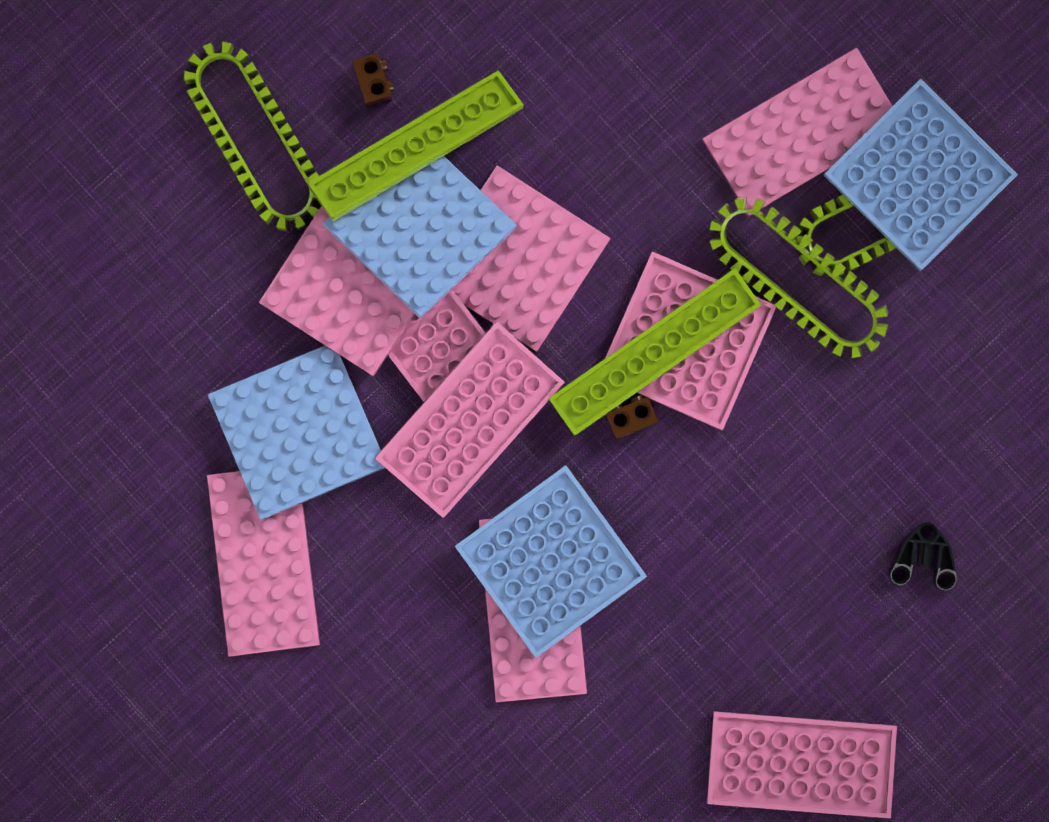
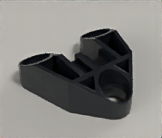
(943, 556)

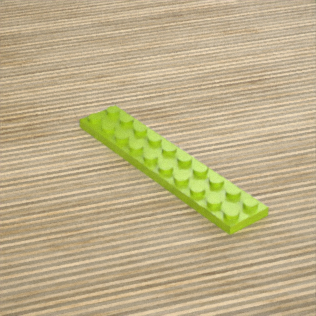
(415, 146)
(654, 352)

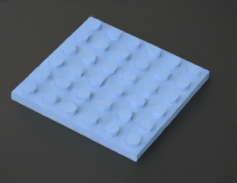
(920, 175)
(424, 233)
(296, 431)
(550, 561)

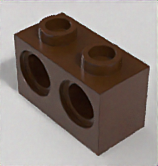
(369, 81)
(633, 422)

